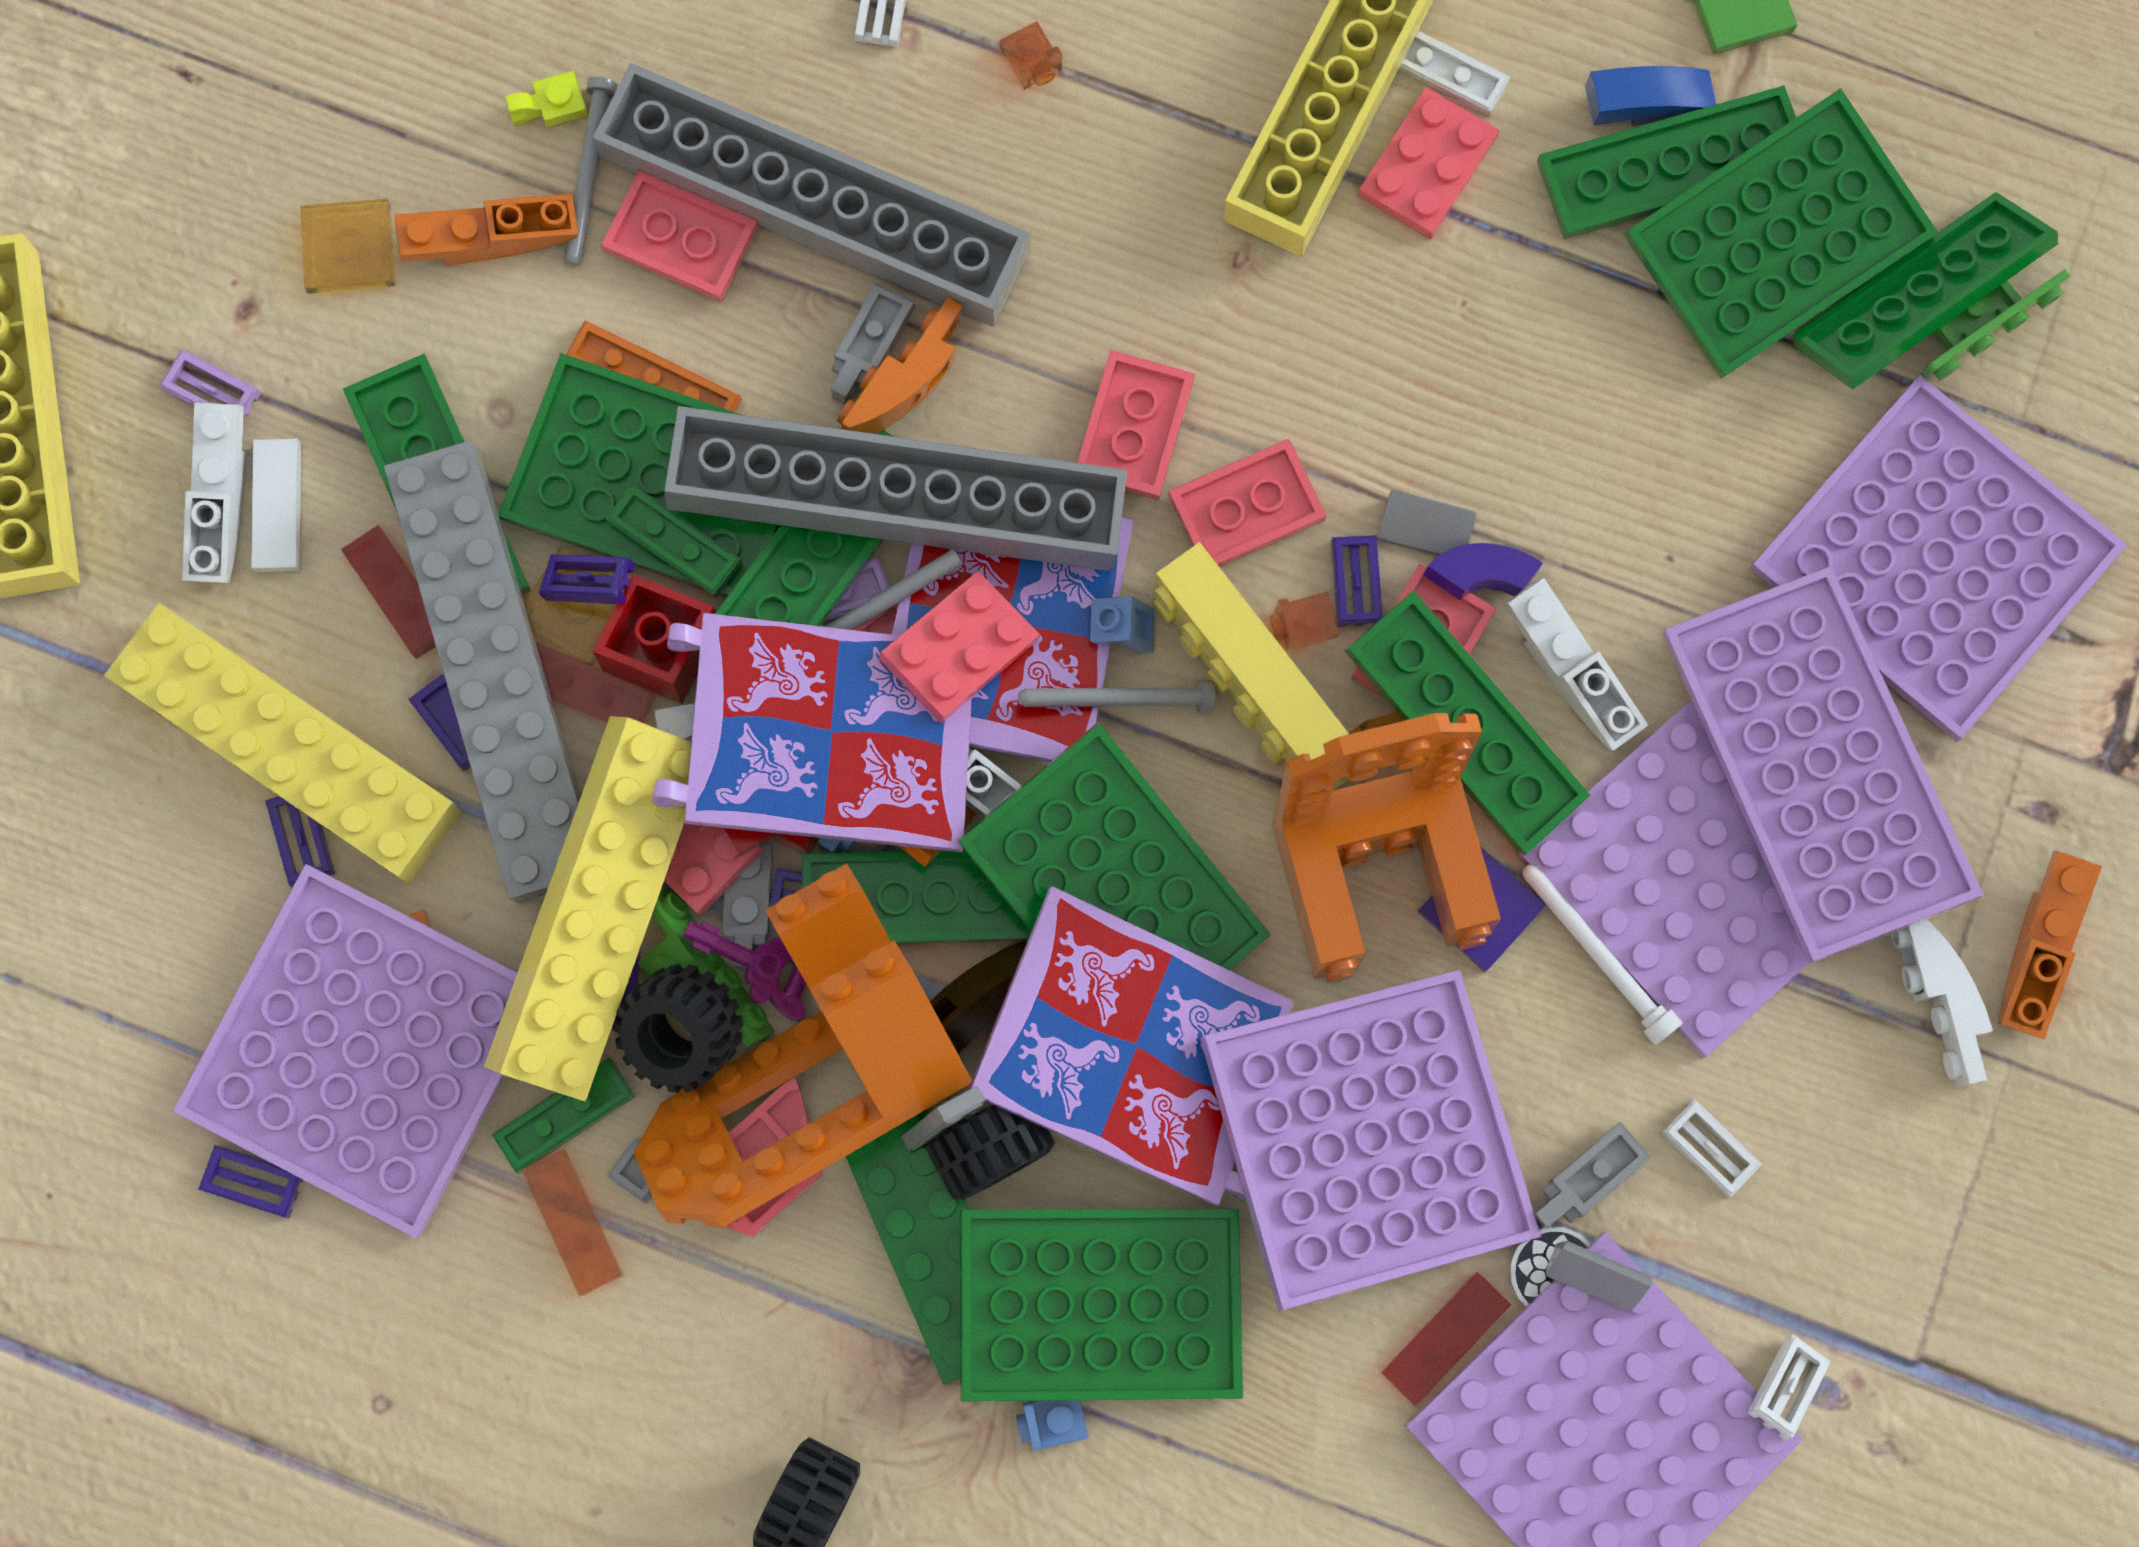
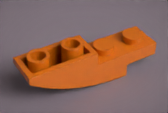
(489, 232)
(903, 384)
(2046, 943)

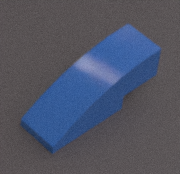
(1647, 93)

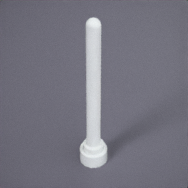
(1656, 1020)

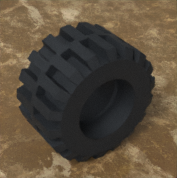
(654, 1045)
(986, 1150)
(807, 1498)

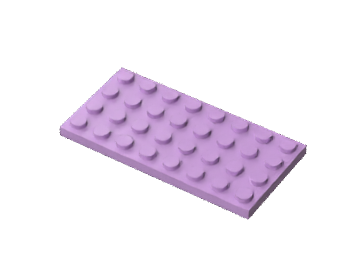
(1821, 765)

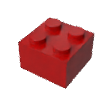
(637, 636)

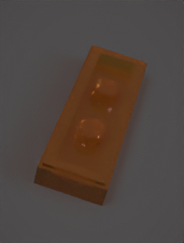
(572, 1222)

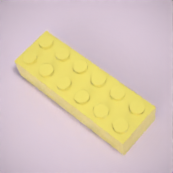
(1244, 658)

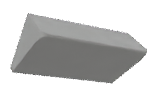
(1425, 523)
(1597, 1275)

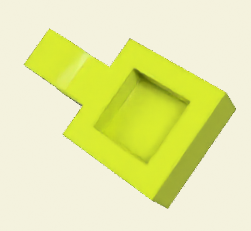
(555, 99)

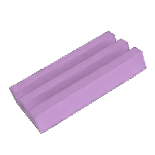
(175, 372)

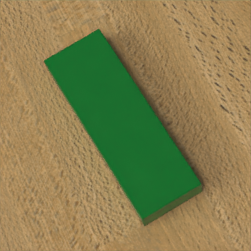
(673, 540)
(562, 1118)

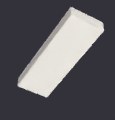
(1454, 73)
(276, 505)

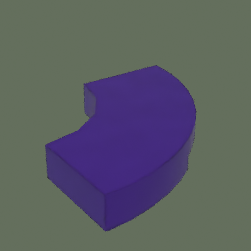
(1482, 567)

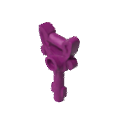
(761, 966)

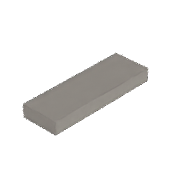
(943, 1118)

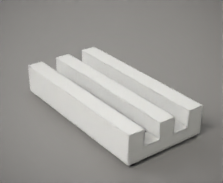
(876, 36)
(1681, 1121)
(1771, 1417)

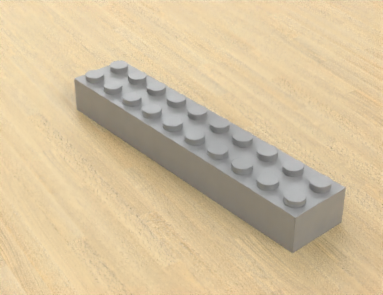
(813, 194)
(895, 488)
(488, 660)

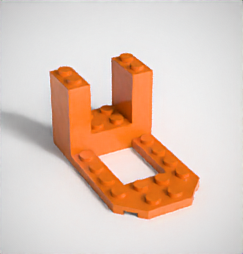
(1343, 826)
(867, 1008)

